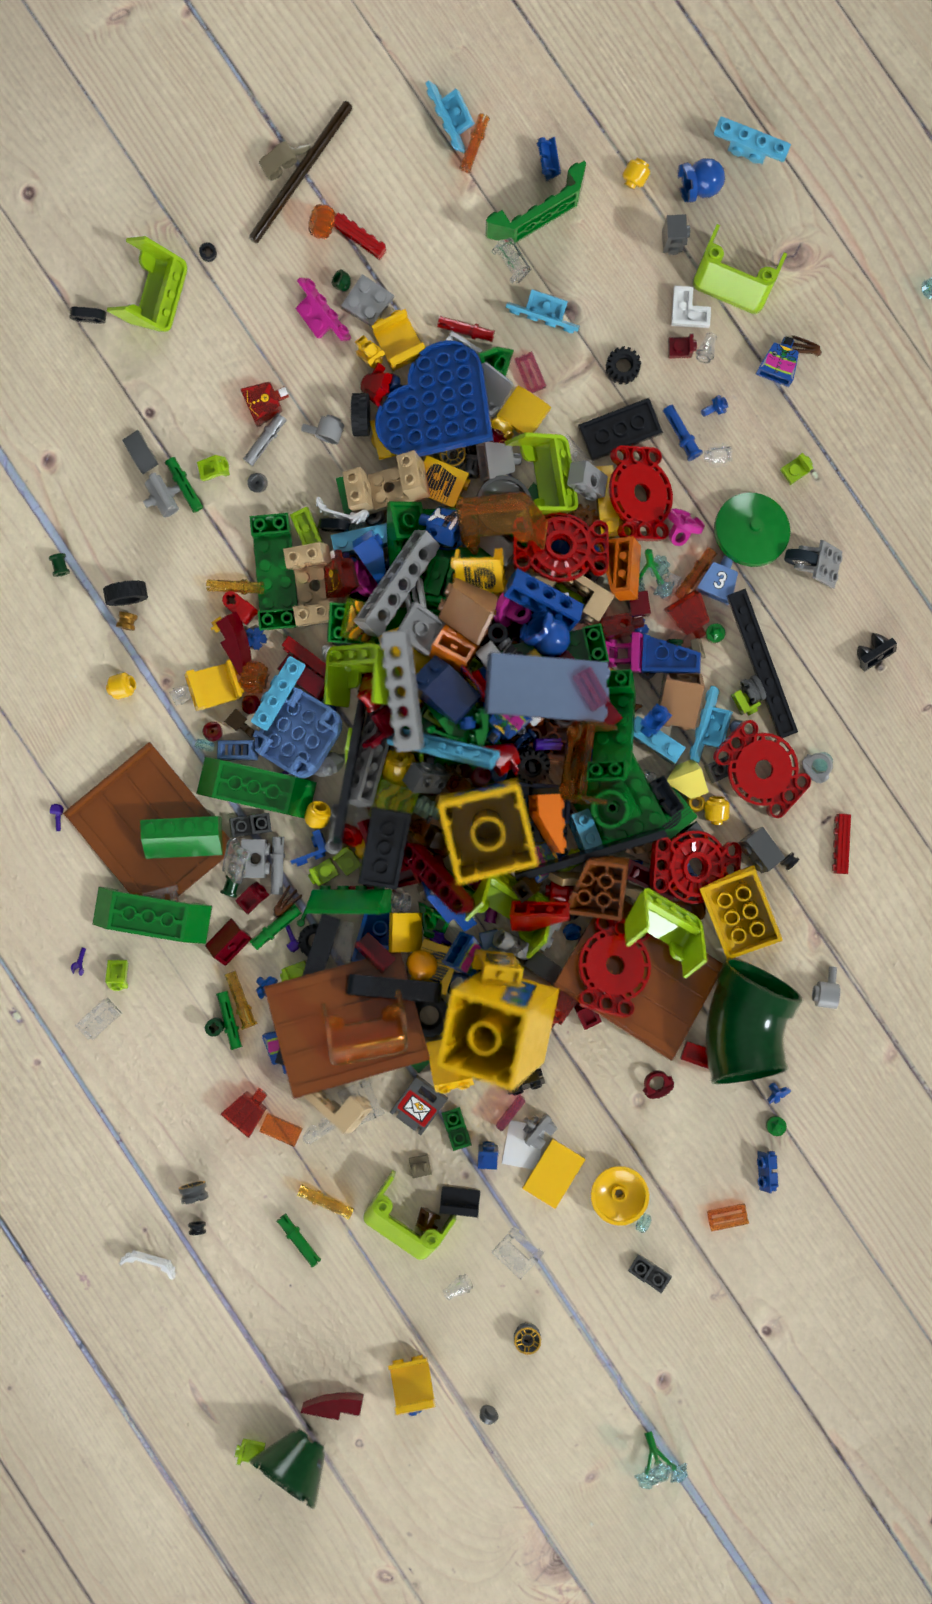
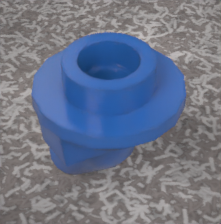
(719, 405)

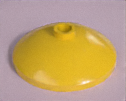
(624, 1208)

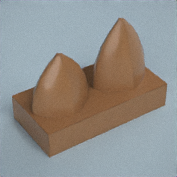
(643, 853)

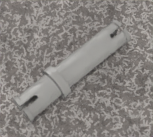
(266, 437)
(277, 865)

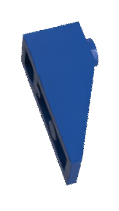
(371, 553)

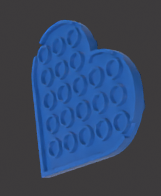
(439, 406)

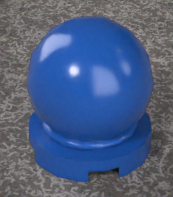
(701, 179)
(546, 634)

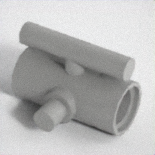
(161, 495)
(510, 943)

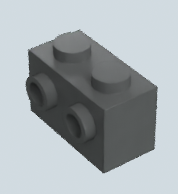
(675, 234)
(426, 777)
(761, 850)

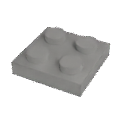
(367, 300)
(423, 627)

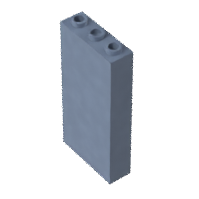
(541, 687)

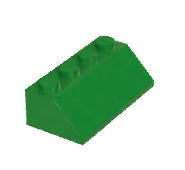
(182, 837)
(349, 900)

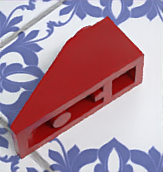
(537, 914)

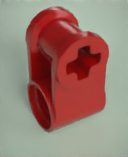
(243, 608)

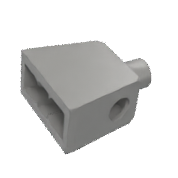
(496, 460)

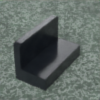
(460, 1201)

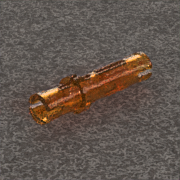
(477, 135)
(699, 568)

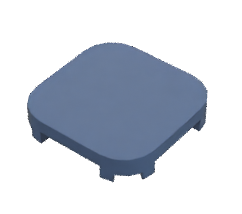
(300, 735)

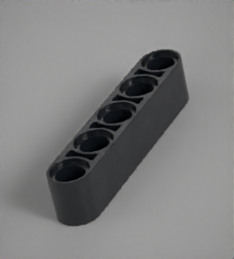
(386, 988)

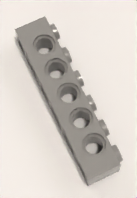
(389, 595)
(408, 680)
(368, 767)

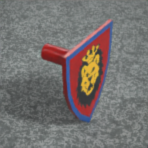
(475, 681)

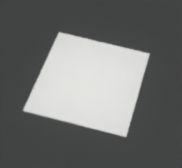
(516, 1150)

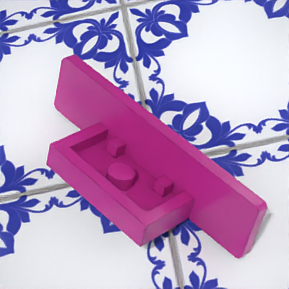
(318, 314)

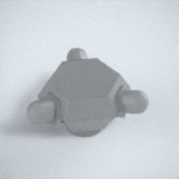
(331, 764)

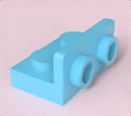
(584, 830)

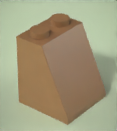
(467, 609)
(682, 697)

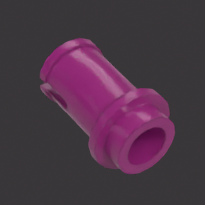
(491, 915)

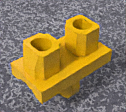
(369, 351)

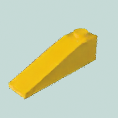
(605, 508)

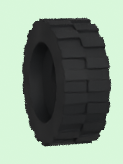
(360, 414)
(125, 593)
(438, 1027)

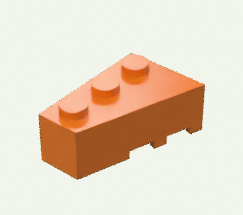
(624, 567)

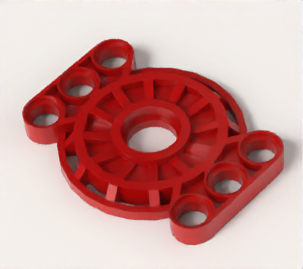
(622, 495)
(581, 543)
(744, 762)
(676, 859)
(602, 981)

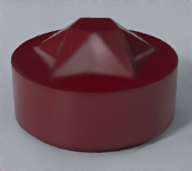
(250, 704)
(212, 731)
(480, 776)

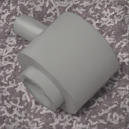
(328, 430)
(825, 993)

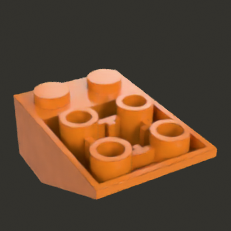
(454, 648)
(547, 816)

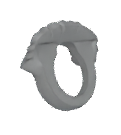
(819, 777)

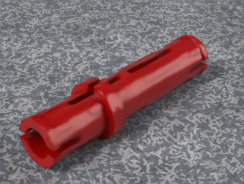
(466, 329)

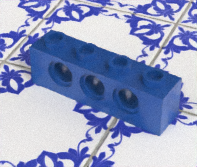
(536, 595)

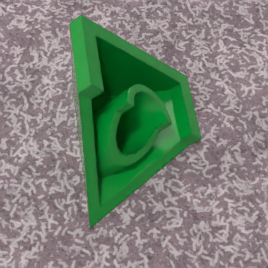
(497, 358)
(431, 920)

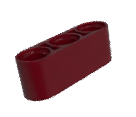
(309, 681)

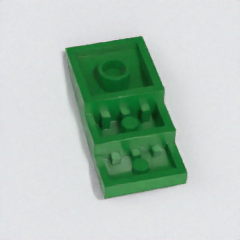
(401, 523)

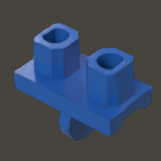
(654, 720)

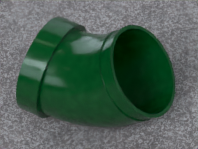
(748, 1023)

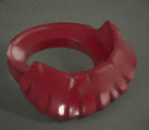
(668, 1085)

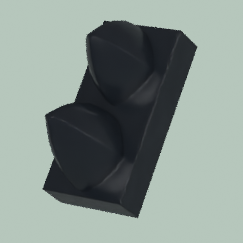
(883, 649)

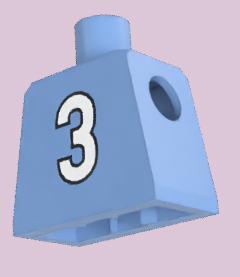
(718, 581)

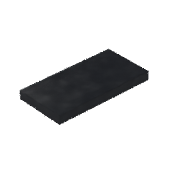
(621, 427)
(384, 847)

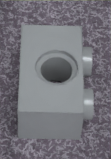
(587, 480)
(263, 849)

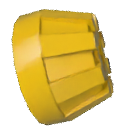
(397, 765)

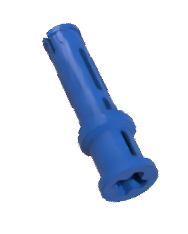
(686, 440)

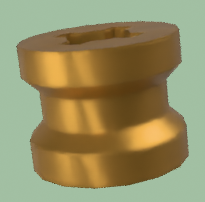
(126, 621)

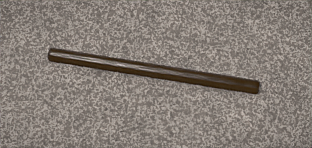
(300, 172)

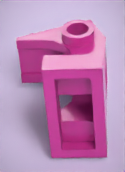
(634, 648)

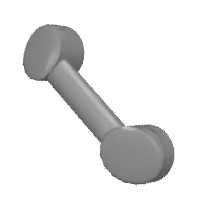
(330, 846)

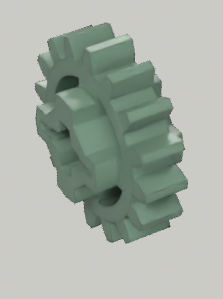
(426, 808)

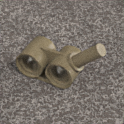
(283, 156)

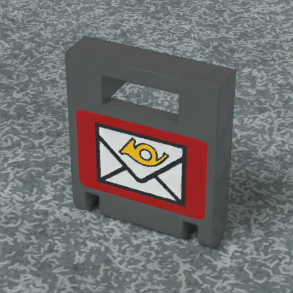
(416, 1108)

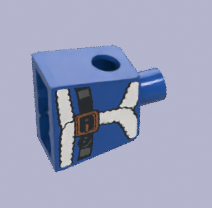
(442, 525)

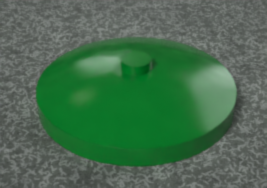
(752, 529)

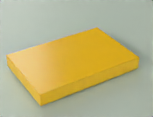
(553, 1173)

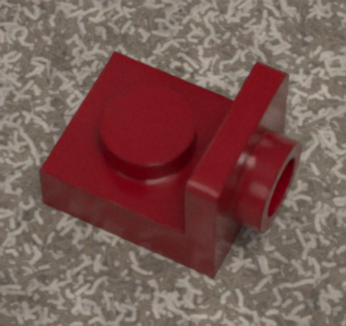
(681, 347)
(252, 897)
(587, 1016)

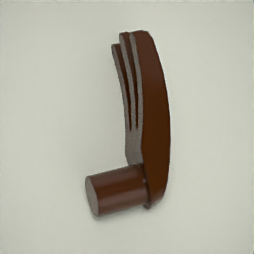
(809, 347)
(282, 905)

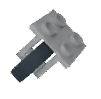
(820, 561)

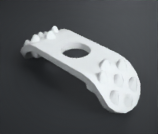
(355, 518)
(166, 1265)

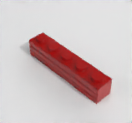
(359, 236)
(304, 655)
(841, 843)

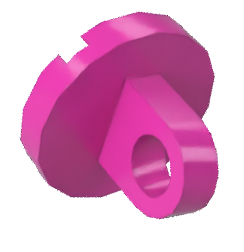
(683, 524)
(366, 581)
(508, 611)

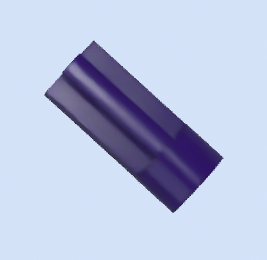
(547, 744)

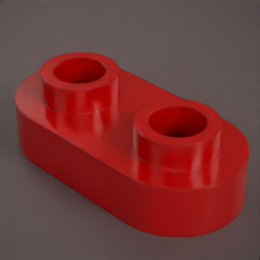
(352, 835)

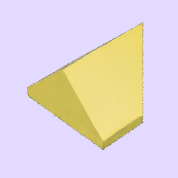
(688, 779)

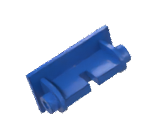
(549, 159)
(767, 1180)

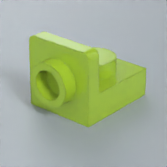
(213, 467)
(797, 468)
(741, 701)
(347, 860)
(323, 872)
(293, 971)
(117, 974)
(248, 1449)

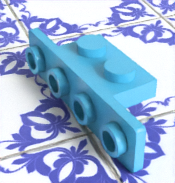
(453, 112)
(751, 142)
(546, 308)
(278, 693)
(712, 727)

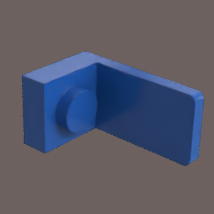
(318, 841)
(487, 1155)

